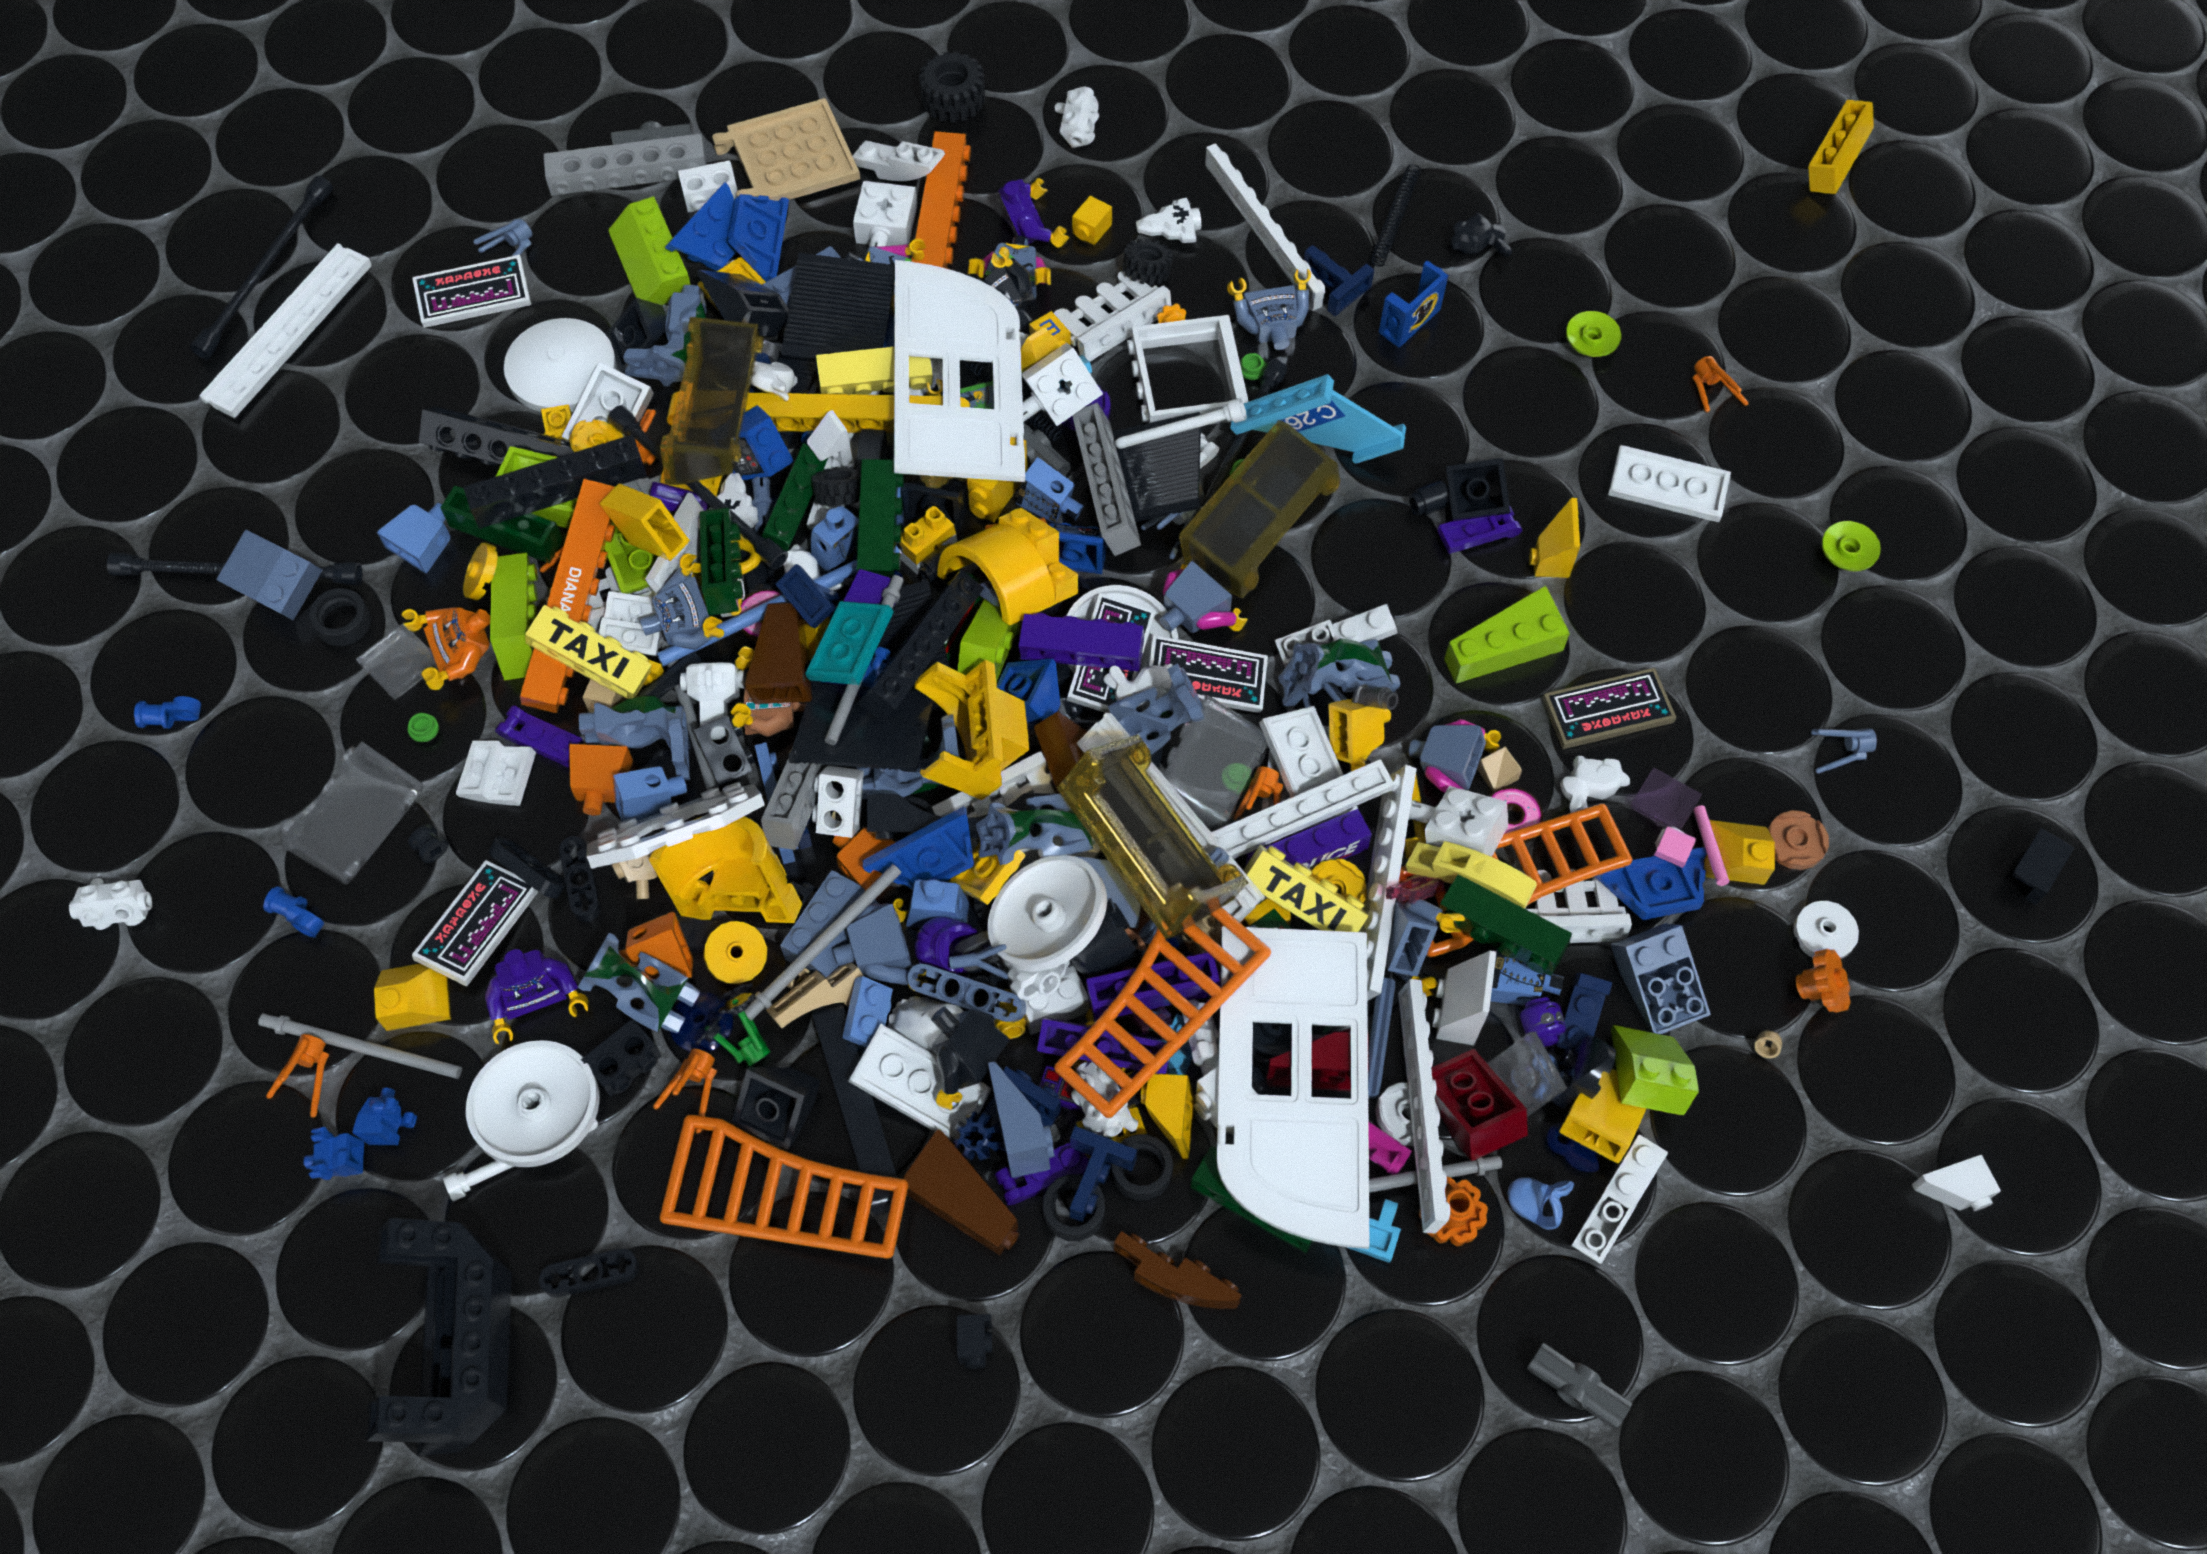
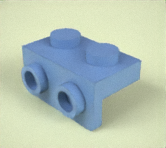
(867, 1010)

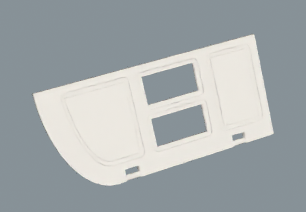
(956, 320)
(1297, 1155)

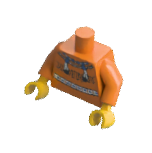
(455, 641)

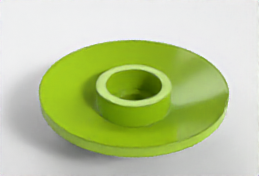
(1593, 333)
(1853, 537)

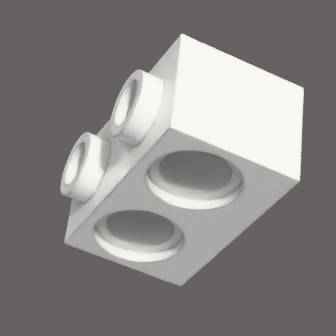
(702, 181)
(845, 803)

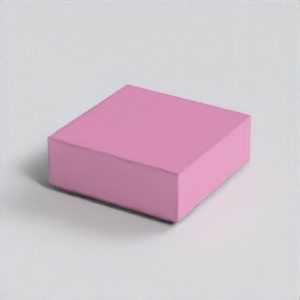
(1675, 847)

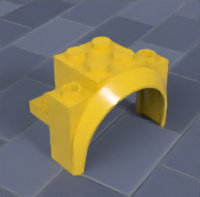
(988, 722)

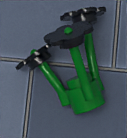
(753, 1046)

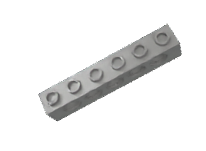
(622, 164)
(1106, 479)
(791, 804)

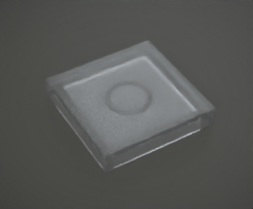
(397, 661)
(1529, 1072)

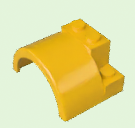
(1019, 561)
(744, 874)

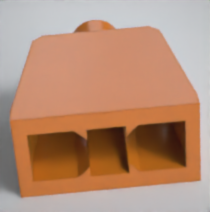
(593, 773)
(853, 853)
(662, 940)

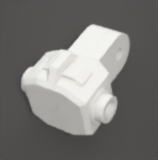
(714, 688)

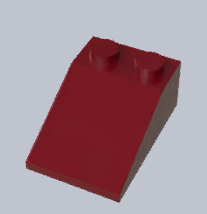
(1329, 1064)
(1477, 1105)

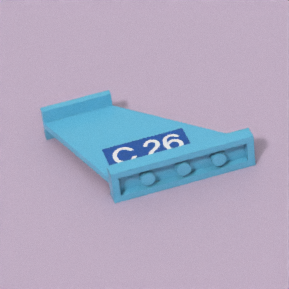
(1324, 419)

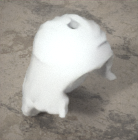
(913, 1020)

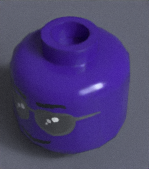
(1545, 1019)

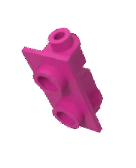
(1386, 1150)

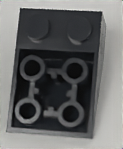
(745, 301)

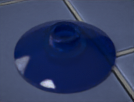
(690, 1032)

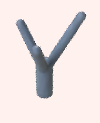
(975, 960)

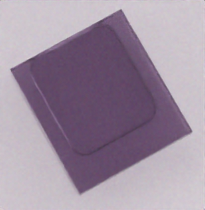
(1666, 799)

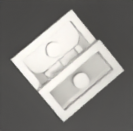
(623, 622)
(496, 773)

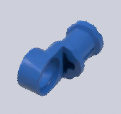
(165, 714)
(294, 910)

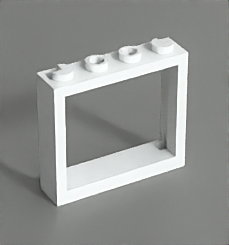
(1178, 333)

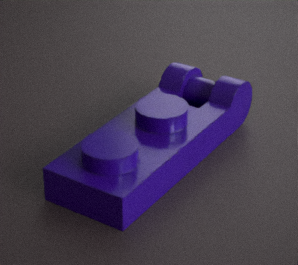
(1477, 531)
(539, 735)
(1065, 1162)

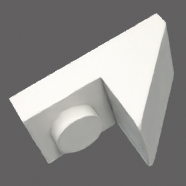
(831, 440)

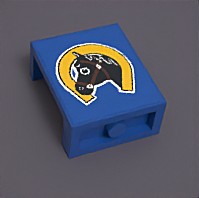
(1402, 319)

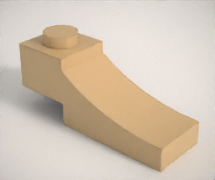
(815, 993)

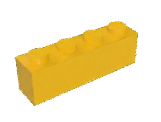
(1841, 146)

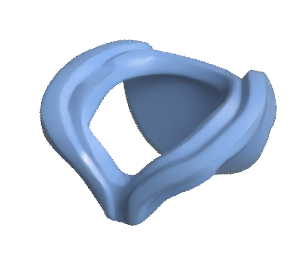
(1530, 1195)

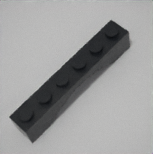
(894, 815)

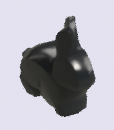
(1476, 234)

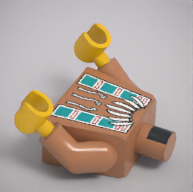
(762, 718)

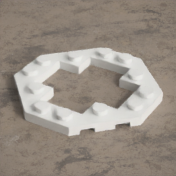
(625, 843)

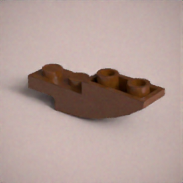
(1187, 1284)

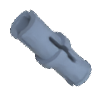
(762, 501)

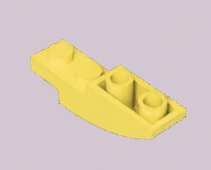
(1484, 870)

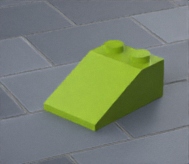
(629, 563)
(1653, 1071)

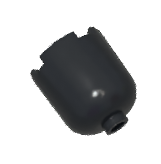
(1109, 946)

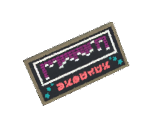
(1609, 708)

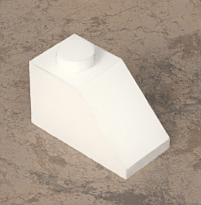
(1960, 1184)

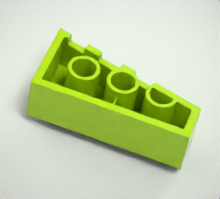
(513, 613)
(1509, 638)
(987, 639)

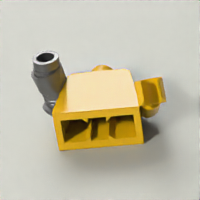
(1359, 722)

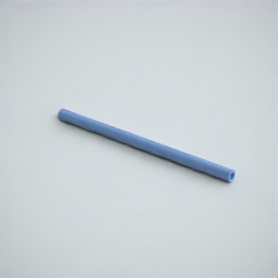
(757, 613)

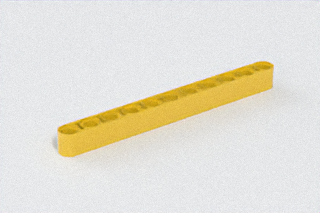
(806, 411)

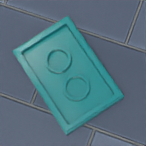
(849, 643)

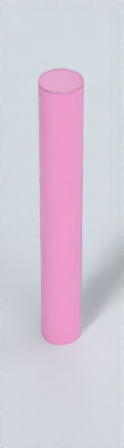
(1711, 846)

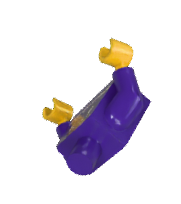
(1024, 214)
(527, 984)

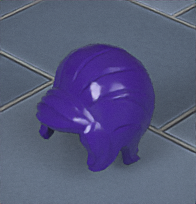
(938, 939)

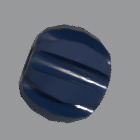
(972, 1144)

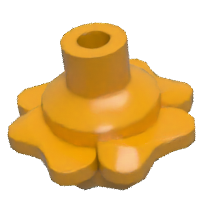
(1171, 314)

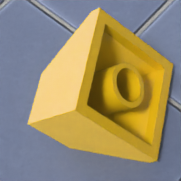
(1558, 544)
(1745, 851)
(411, 997)
(1171, 1107)

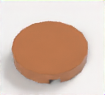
(1798, 840)

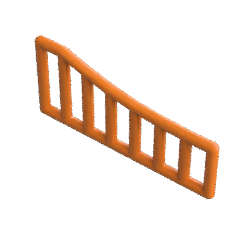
(1566, 877)
(1175, 1041)
(778, 1158)

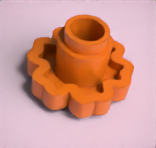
(1825, 981)
(1466, 1213)

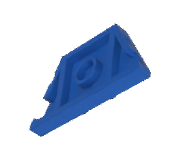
(707, 232)
(758, 232)
(930, 853)
(1658, 887)

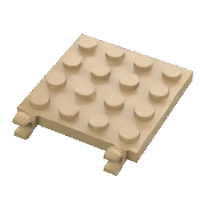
(790, 151)

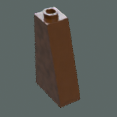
(780, 658)
(1058, 742)
(957, 1193)

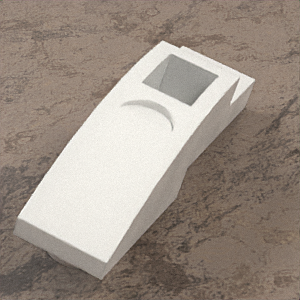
(898, 163)
(689, 520)
(1363, 627)
(1619, 1199)

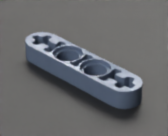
(965, 996)

